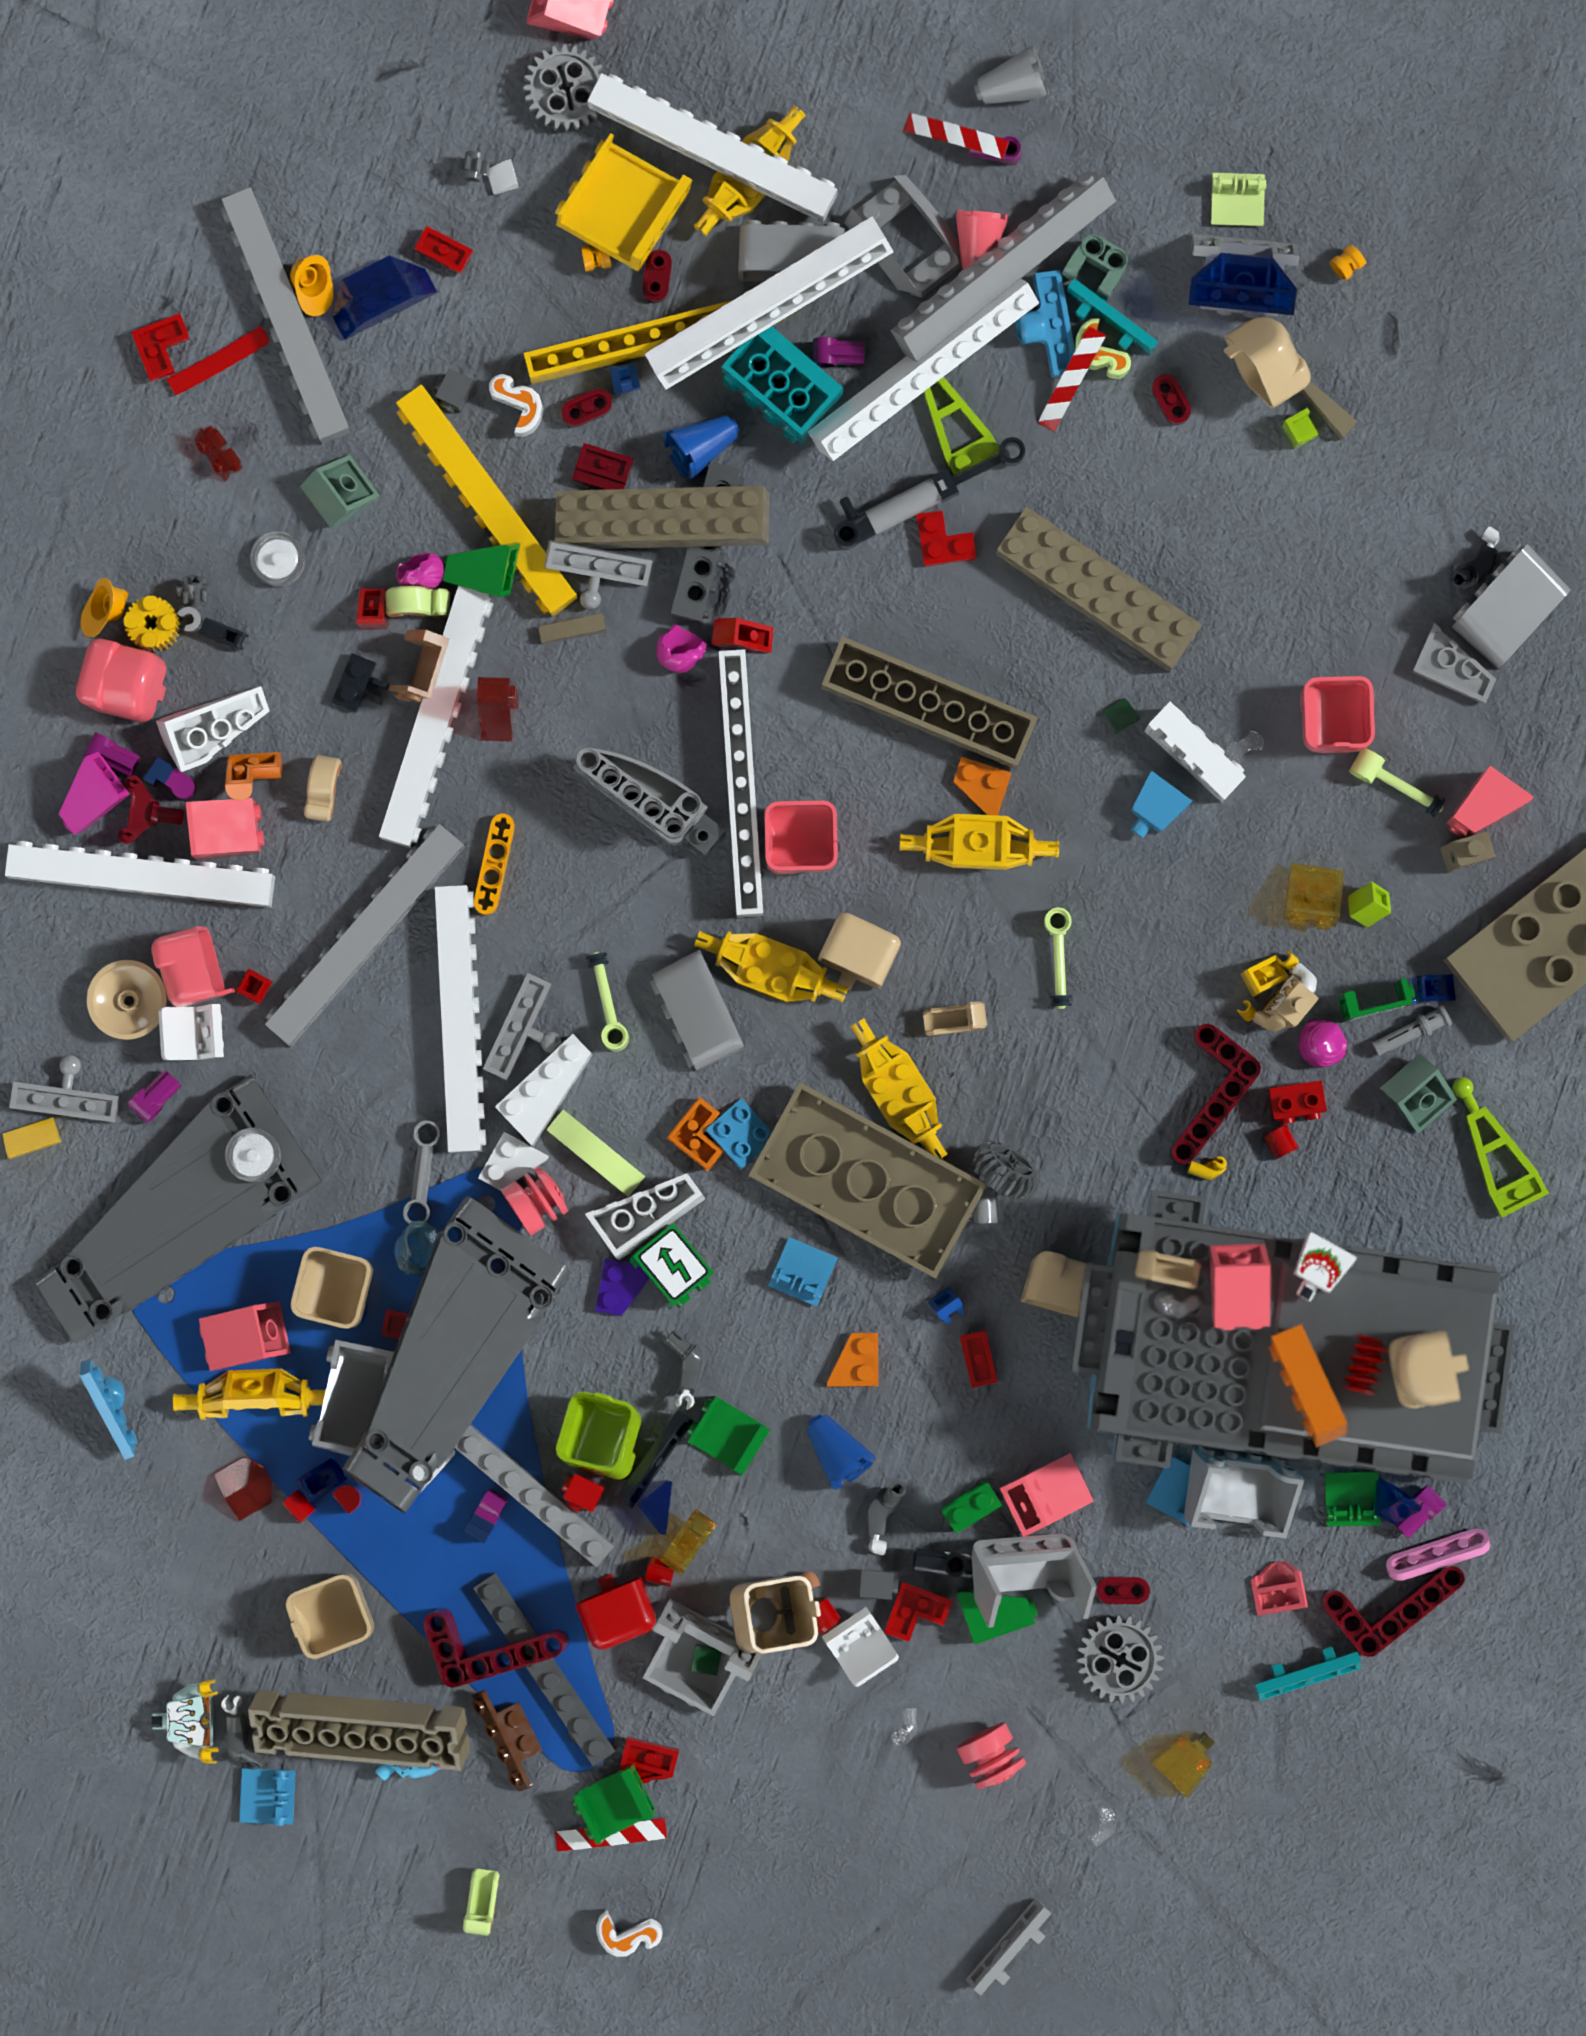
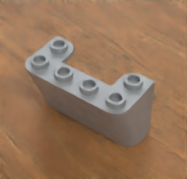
(1510, 606)
(1242, 1490)

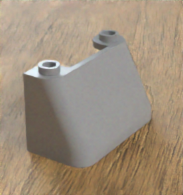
(350, 1396)

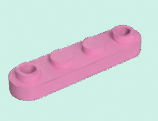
(1438, 1554)

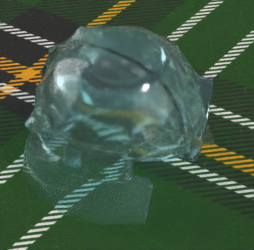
(415, 1247)

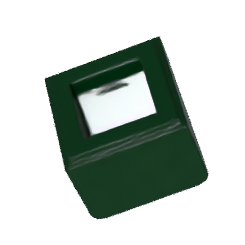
(1121, 715)
(705, 1660)

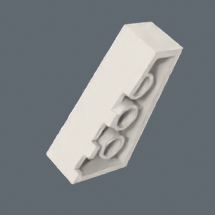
(1195, 752)
(542, 1091)
(638, 1218)

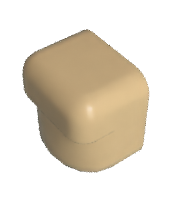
(1267, 360)
(1054, 1283)
(332, 1287)
(1425, 1369)
(330, 1616)

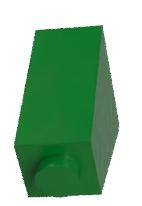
(484, 569)
(1012, 1615)

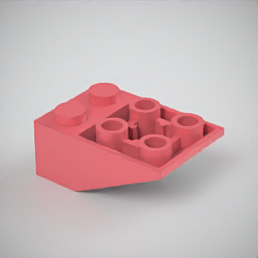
(1046, 1495)

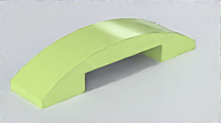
(595, 1153)

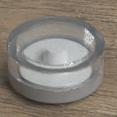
(277, 559)
(253, 1155)

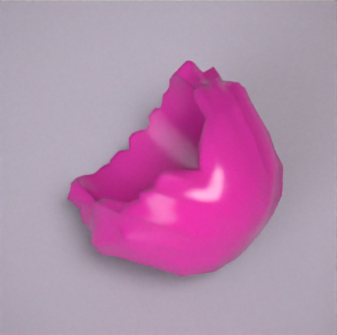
(421, 570)
(679, 649)
(1322, 1043)

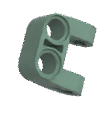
(1100, 262)

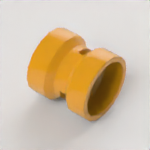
(1347, 262)
(590, 264)

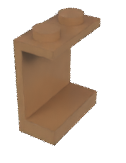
(427, 668)

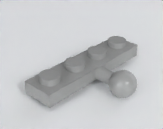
(597, 565)
(519, 1027)
(65, 1100)

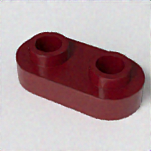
(657, 275)
(1173, 399)
(585, 405)
(1122, 1590)

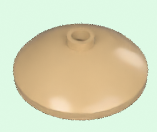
(108, 996)

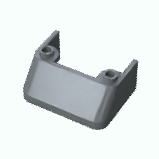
(1030, 1564)

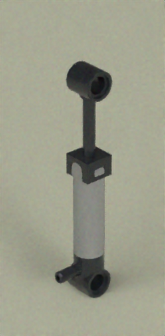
(917, 499)

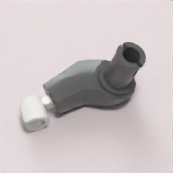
(689, 1367)
(883, 1505)
(237, 1735)

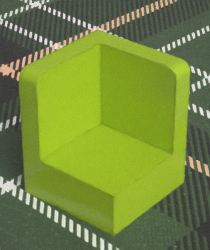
(1299, 428)
(1369, 904)

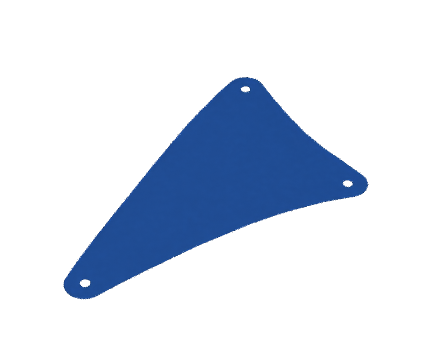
(418, 1556)

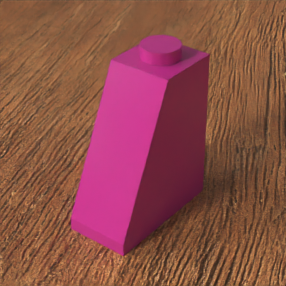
(91, 794)

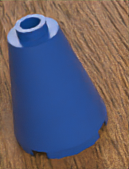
(699, 443)
(838, 1451)

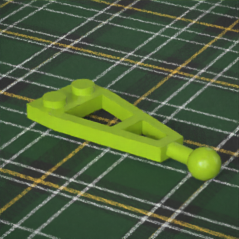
(970, 454)
(1516, 1193)

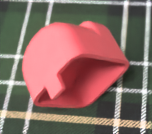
(121, 680)
(1337, 714)
(800, 837)
(189, 967)

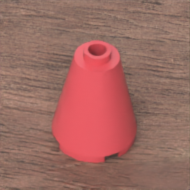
(978, 233)

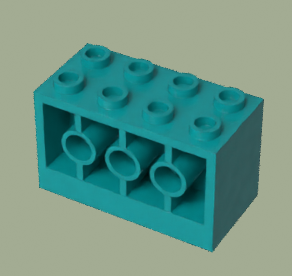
(785, 366)

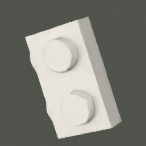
(191, 1032)
(861, 1647)

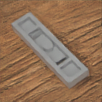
(1008, 1946)

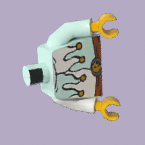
(190, 1721)

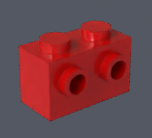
(1297, 1101)
(582, 1492)

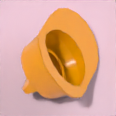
(312, 284)
(103, 606)

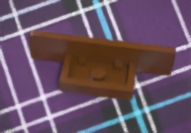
(511, 1735)

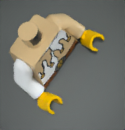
(1289, 1001)

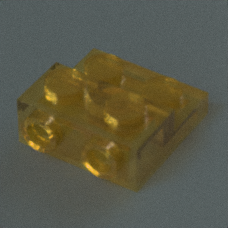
(1313, 896)

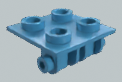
(740, 1133)
(802, 1271)
(1171, 1490)
(267, 1796)

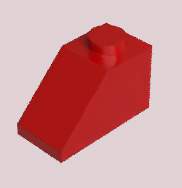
(742, 635)

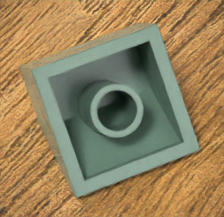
(339, 490)
(1418, 1093)

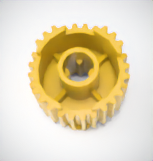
(150, 609)

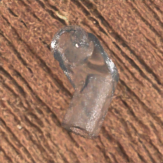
(1176, 1308)
(909, 1728)
(1107, 1826)

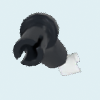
(1472, 572)

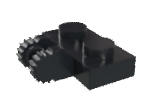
(355, 682)

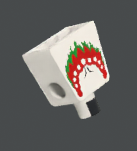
(1320, 1266)

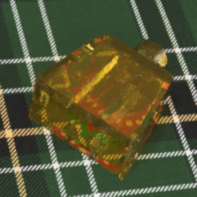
(1185, 1762)

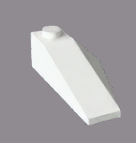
(203, 730)

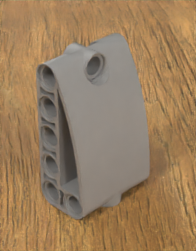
(654, 789)

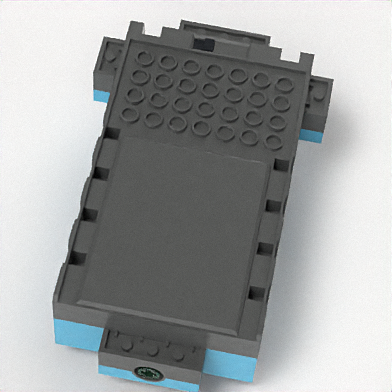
(1221, 1389)

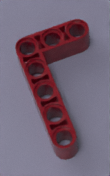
(1219, 1096)
(1395, 1613)
(490, 1657)

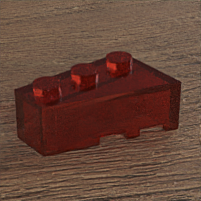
(496, 708)

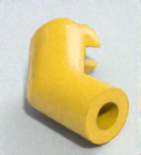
(1209, 1170)

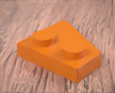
(982, 784)
(857, 1362)

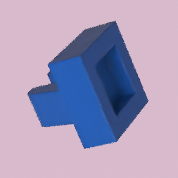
(625, 378)
(945, 1304)

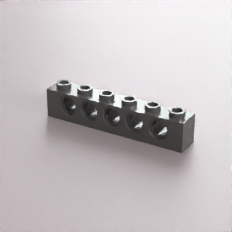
(683, 607)

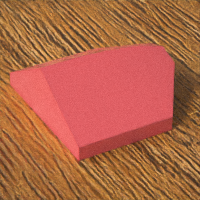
(1278, 1589)

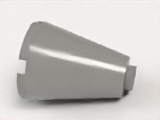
(1014, 80)

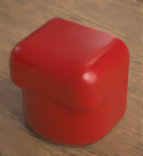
(617, 1612)

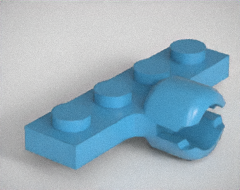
(1049, 323)
(108, 1400)

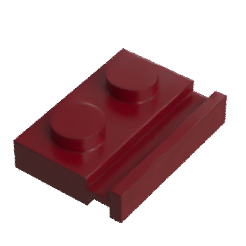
(602, 468)

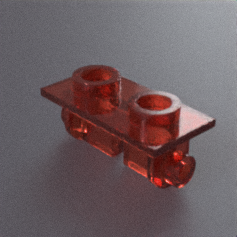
(223, 462)

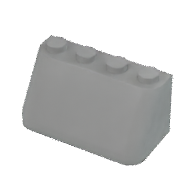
(774, 247)
(697, 1011)

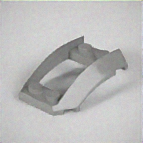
(937, 265)

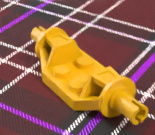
(726, 191)
(979, 843)
(771, 967)
(898, 1089)
(251, 1390)

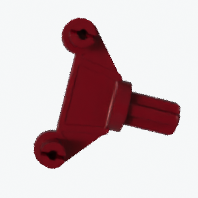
(145, 811)

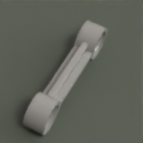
(422, 1171)

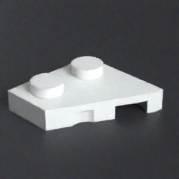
(510, 1162)

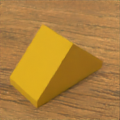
(1264, 975)

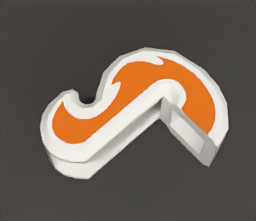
(521, 398)
(626, 1942)

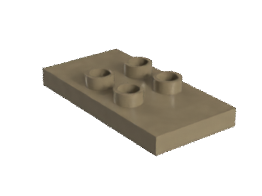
(1529, 954)
(868, 1180)

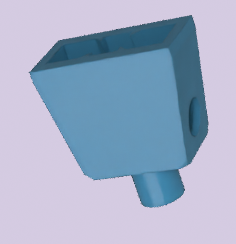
(1157, 805)

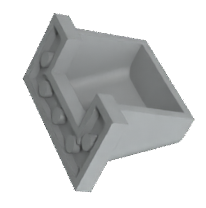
(1210, 246)
(674, 1657)

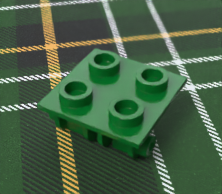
(1351, 1499)

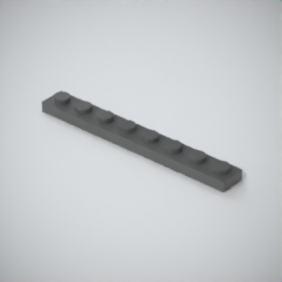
(546, 1673)

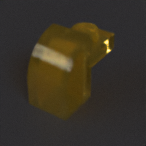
(688, 1542)

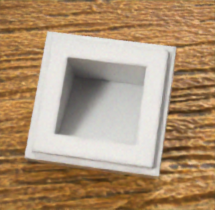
(502, 177)

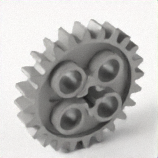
(542, 93)
(1131, 1637)

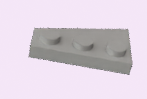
(1451, 667)

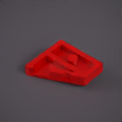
(650, 1759)

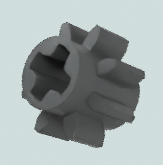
(473, 166)
(192, 591)

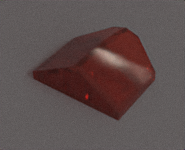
(245, 1487)

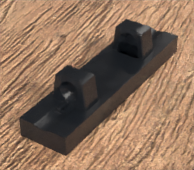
(655, 1458)

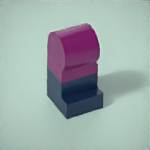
(179, 783)
(486, 1516)

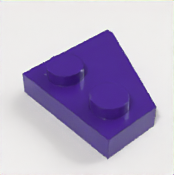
(619, 1286)

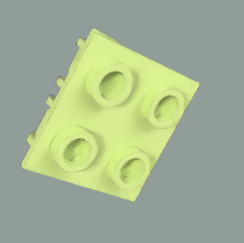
(1238, 199)

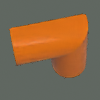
(248, 767)
(690, 1137)

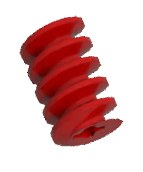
(1365, 1365)

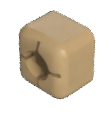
(776, 1639)

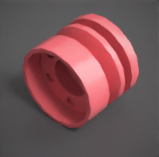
(534, 1200)
(991, 1756)

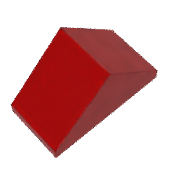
(371, 609)

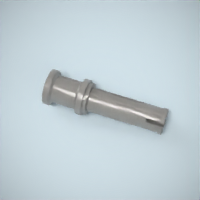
(1423, 1025)

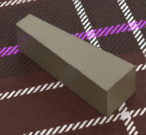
(1330, 411)
(572, 628)

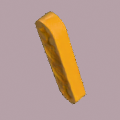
(494, 864)

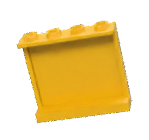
(621, 204)

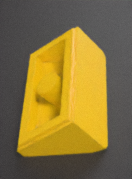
(31, 1138)

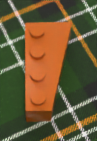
(1309, 1385)

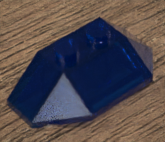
(1244, 285)
(379, 293)

